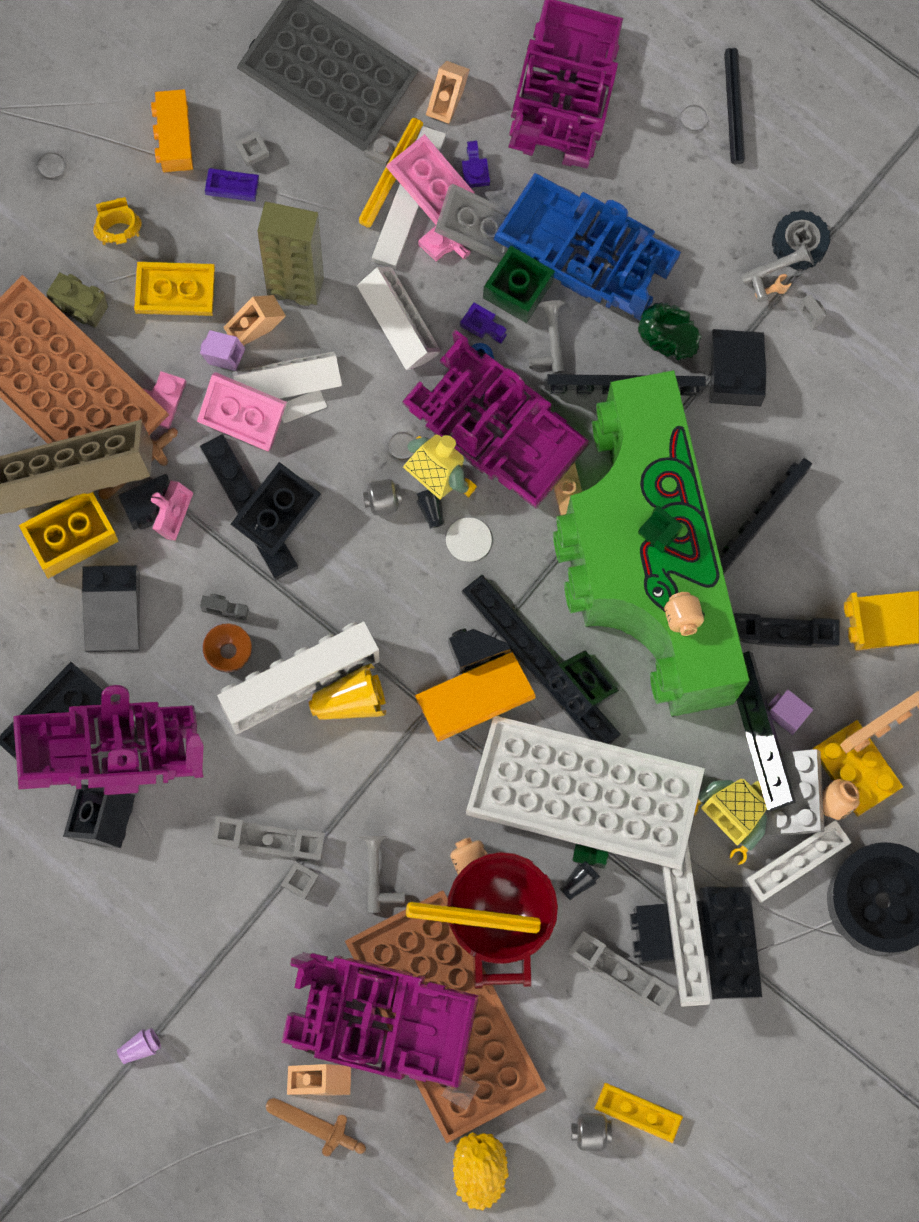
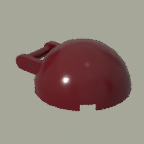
(506, 886)

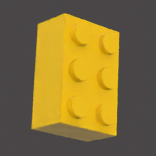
(68, 533)

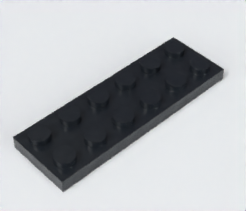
(588, 383)

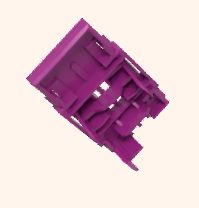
(575, 42)
(530, 454)
(59, 750)
(427, 1033)

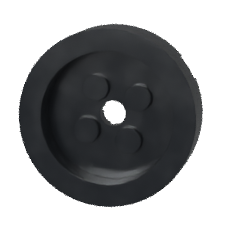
(853, 893)

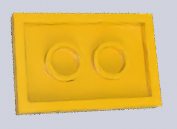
(174, 288)
(863, 768)

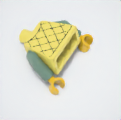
(438, 466)
(737, 811)

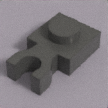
(218, 605)

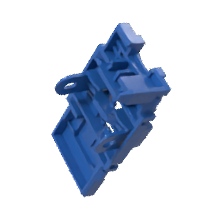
(549, 219)

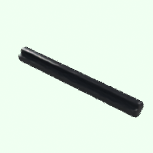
(734, 106)

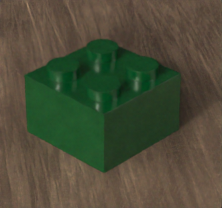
(518, 284)

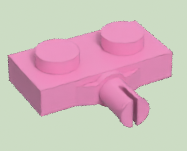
(438, 245)
(167, 394)
(172, 509)

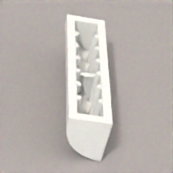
(398, 317)
(293, 376)

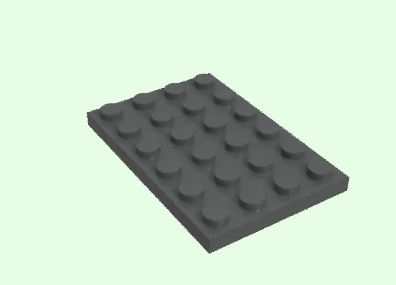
(328, 70)

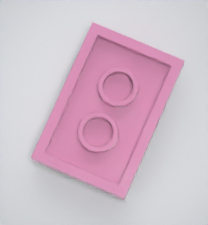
(426, 175)
(241, 411)

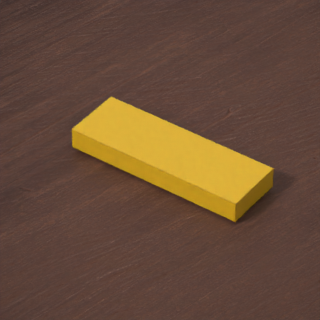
(638, 1112)

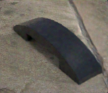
(787, 632)

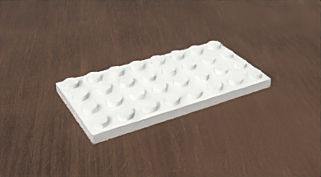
(586, 792)

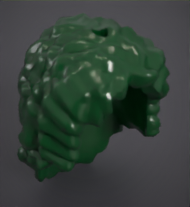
(669, 331)

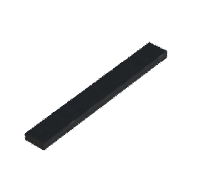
(532, 654)

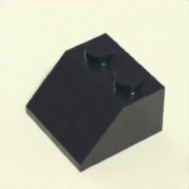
(99, 817)

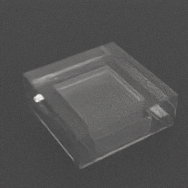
(463, 1094)

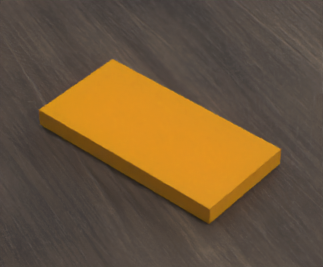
(475, 696)

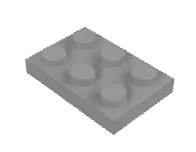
(472, 222)
(806, 782)

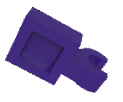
(475, 170)
(481, 321)

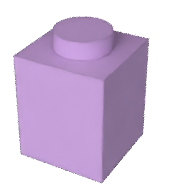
(222, 350)
(789, 711)

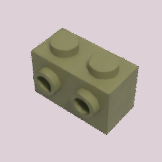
(78, 300)

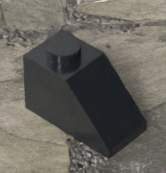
(138, 502)
(475, 648)

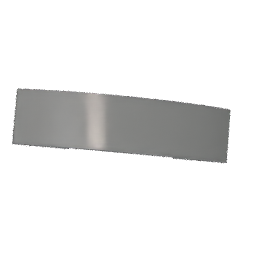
(267, 839)
(622, 973)

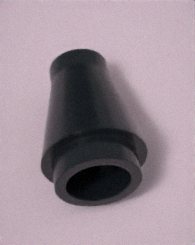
(431, 508)
(580, 880)

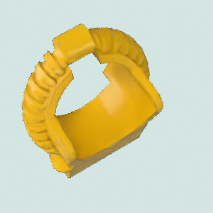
(112, 213)

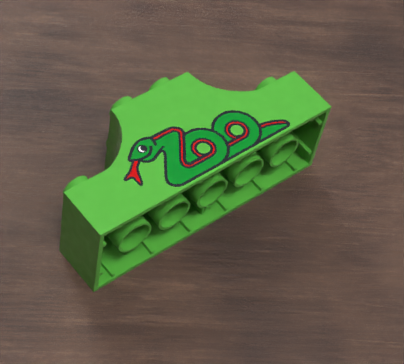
(625, 579)

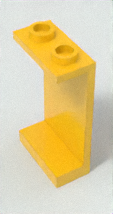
(883, 620)

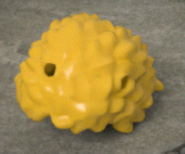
(480, 1170)

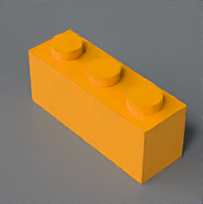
(172, 130)

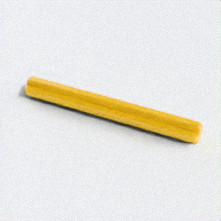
(387, 179)
(473, 917)

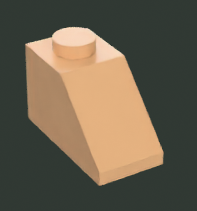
(447, 91)
(255, 319)
(319, 1080)

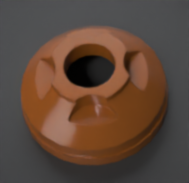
(221, 636)

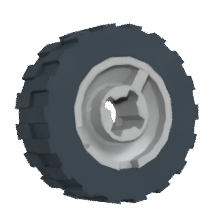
(803, 225)

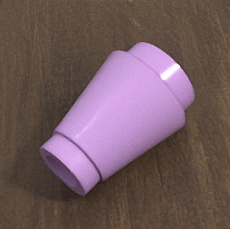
(140, 1046)

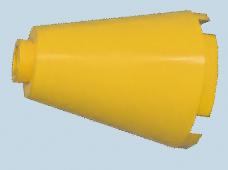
(350, 697)

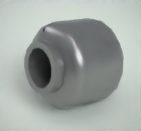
(382, 497)
(591, 1132)

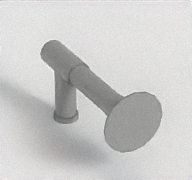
(756, 274)
(556, 359)
(376, 898)

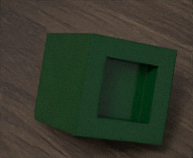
(660, 529)
(593, 856)

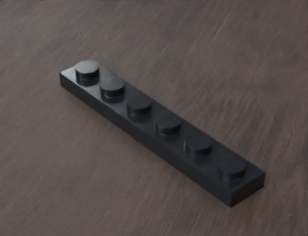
(239, 491)
(764, 512)
(764, 740)

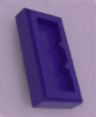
(232, 184)

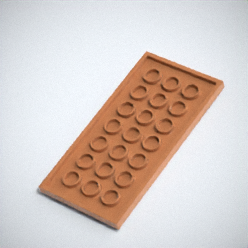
(59, 375)
(494, 1050)

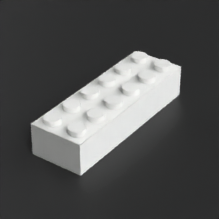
(297, 677)

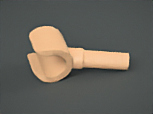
(777, 286)

